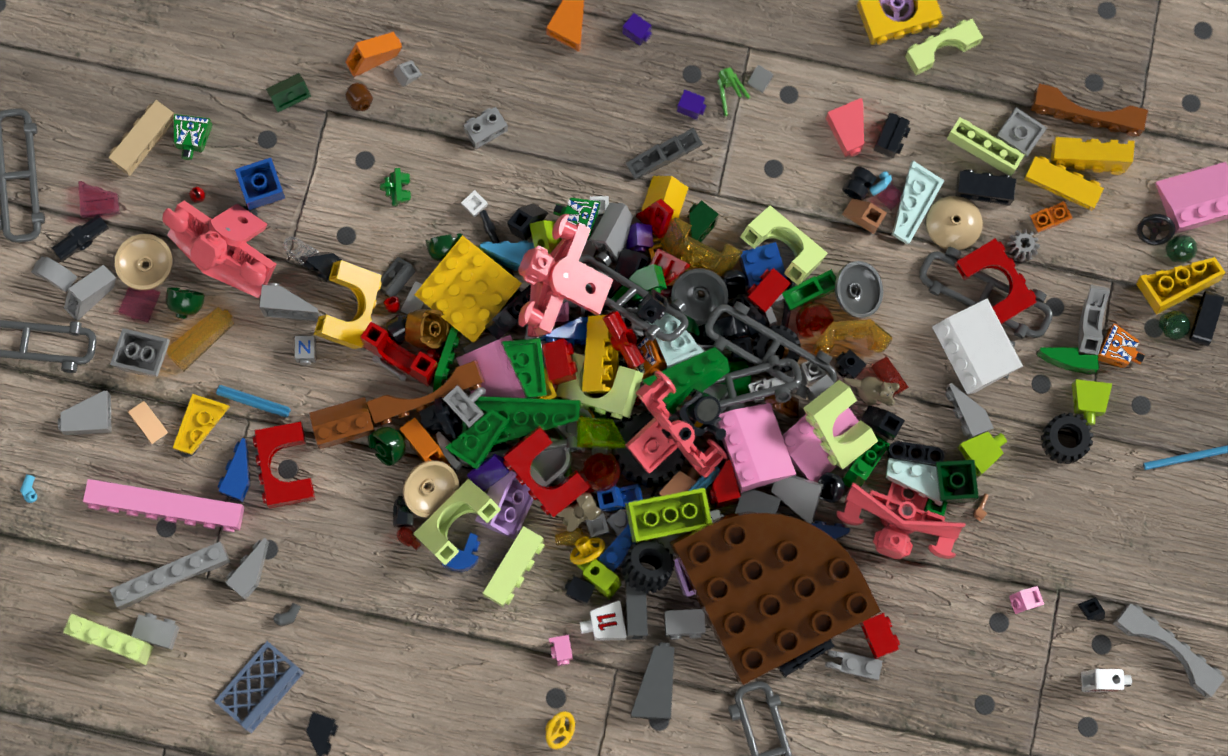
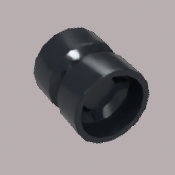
(860, 182)

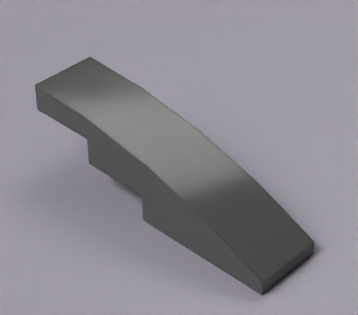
(664, 154)

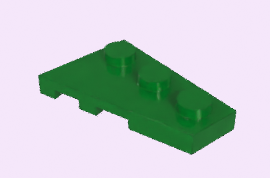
(446, 358)
(479, 439)

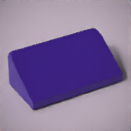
(489, 472)

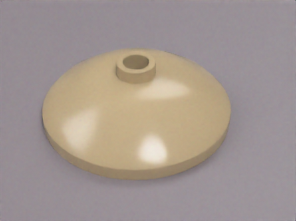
(946, 231)
(137, 252)
(442, 485)

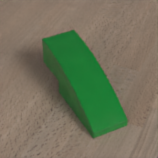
(810, 290)
(1069, 359)

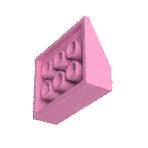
(1196, 197)
(496, 370)
(755, 446)
(805, 447)

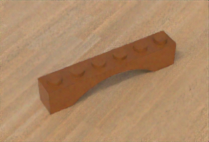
(1052, 101)
(388, 406)

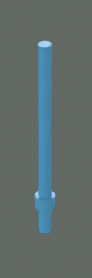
(1185, 457)

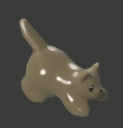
(873, 390)
(584, 509)

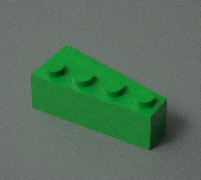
(692, 374)

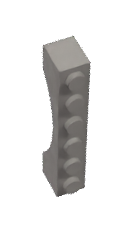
(167, 575)
(1201, 675)

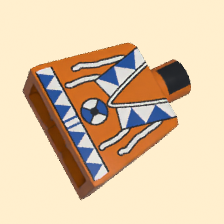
(1119, 348)
(653, 358)

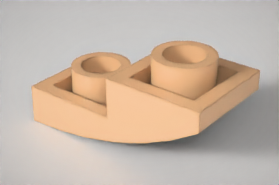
(147, 422)

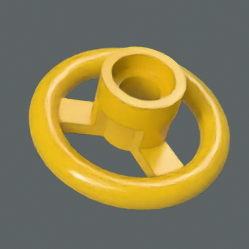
(585, 548)
(556, 728)

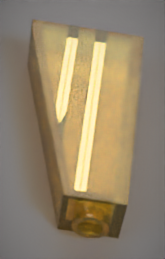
(199, 338)

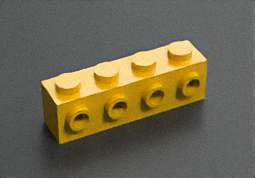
(1063, 183)

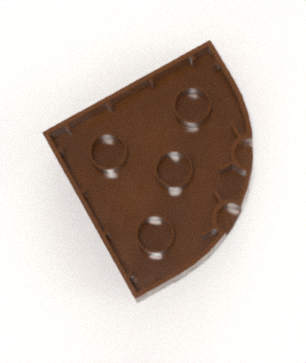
(772, 587)

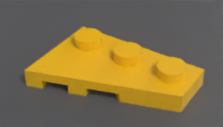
(198, 422)

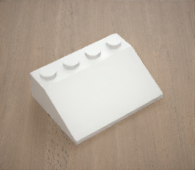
(977, 346)

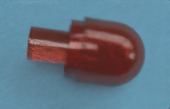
(407, 538)

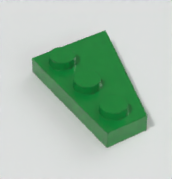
(528, 366)

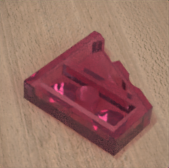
(97, 201)

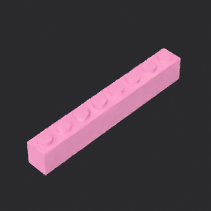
(164, 505)

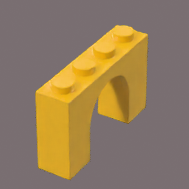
(881, 28)
(365, 287)

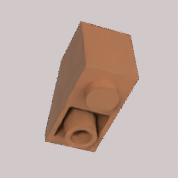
(865, 214)

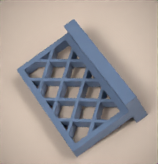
(268, 700)

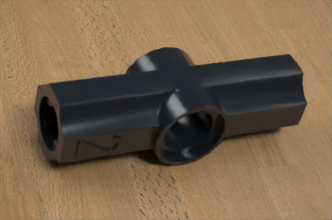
(80, 238)

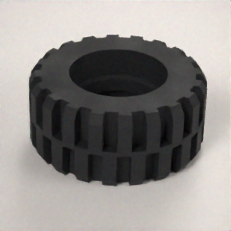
(632, 469)

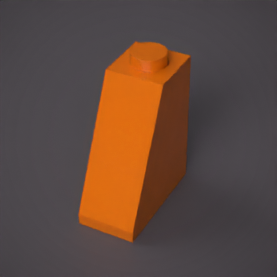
(567, 23)
(372, 53)
(422, 442)

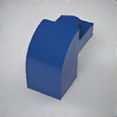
(616, 497)
(465, 559)

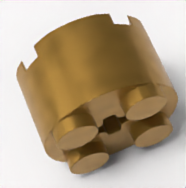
(426, 329)

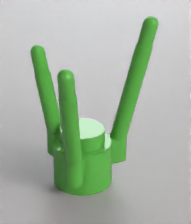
(729, 79)

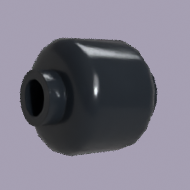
(396, 328)

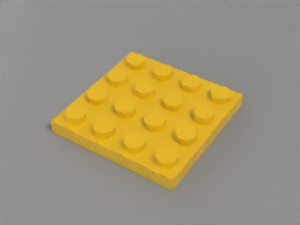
(468, 289)

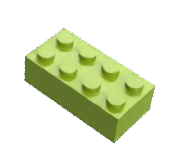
(668, 514)

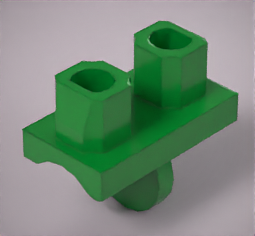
(394, 189)

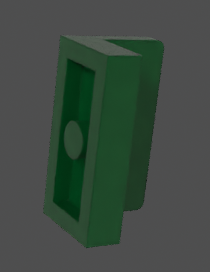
(288, 92)

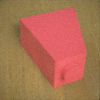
(848, 127)

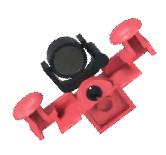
(653, 447)

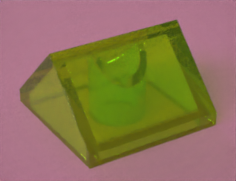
(598, 434)

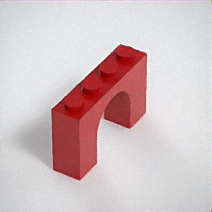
(993, 257)
(417, 366)
(269, 442)
(553, 498)

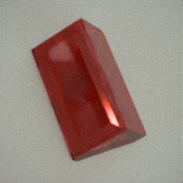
(887, 373)

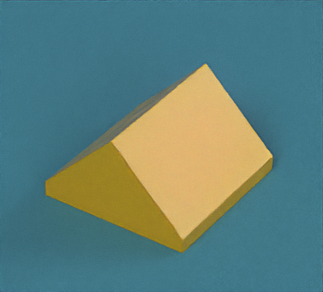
(669, 190)

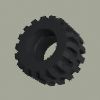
(761, 341)
(1077, 427)
(643, 578)

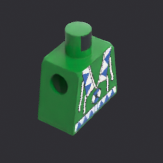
(191, 134)
(579, 211)

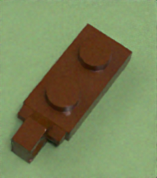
(787, 408)

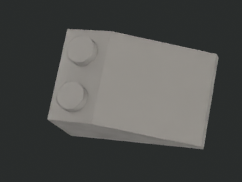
(281, 303)
(139, 353)

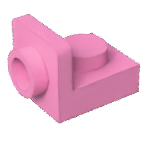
(1026, 600)

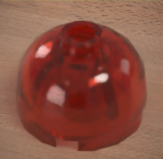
(813, 318)
(601, 472)

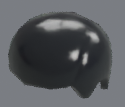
(735, 282)
(832, 488)

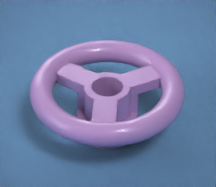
(896, 9)

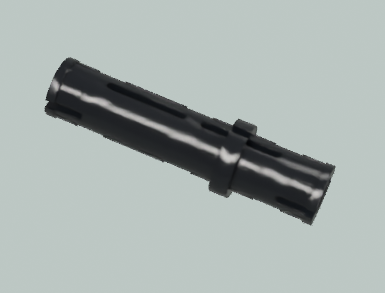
(801, 660)

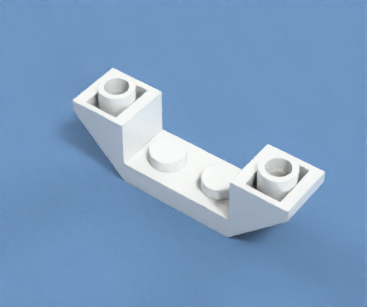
(809, 374)

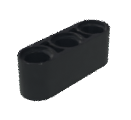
(1206, 318)
(726, 327)
(923, 450)

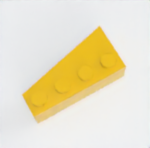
(1092, 154)
(1175, 285)
(600, 358)

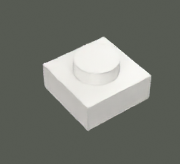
(604, 202)
(474, 203)

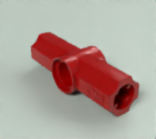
(623, 339)

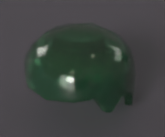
(1181, 248)
(1174, 324)

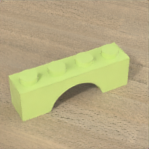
(962, 36)

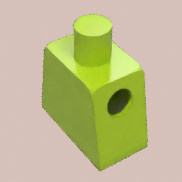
(542, 235)
(1090, 398)
(983, 450)
(605, 581)

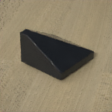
(1092, 609)

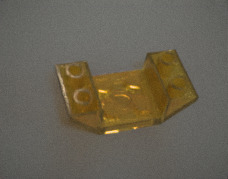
(696, 253)
(877, 338)

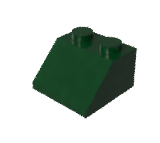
(702, 220)
(957, 481)

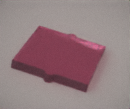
(139, 304)

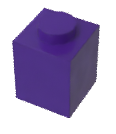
(637, 29)
(691, 104)
(640, 237)

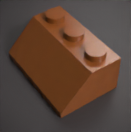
(341, 423)

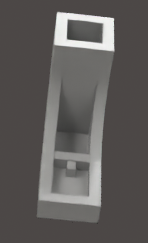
(1090, 327)

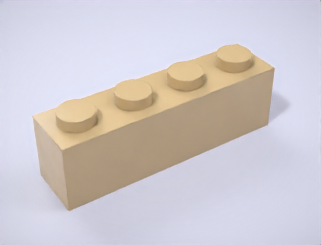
(142, 137)

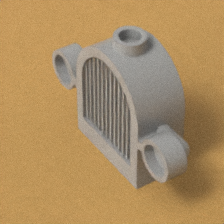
(551, 466)

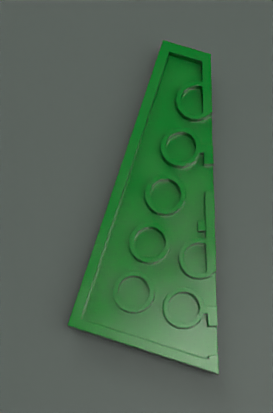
(528, 414)

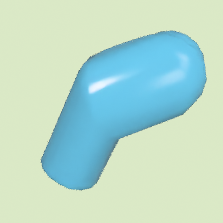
(882, 185)
(26, 489)

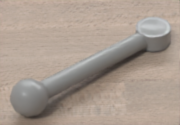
(402, 377)

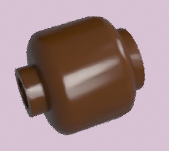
(359, 97)

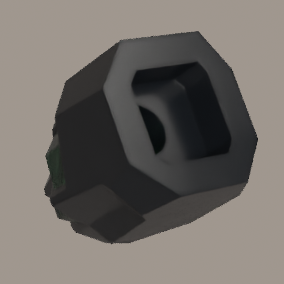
(402, 514)

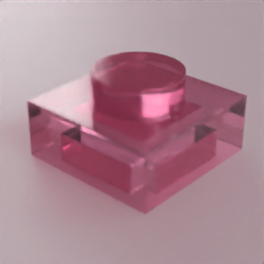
(890, 197)

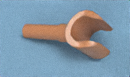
(979, 513)

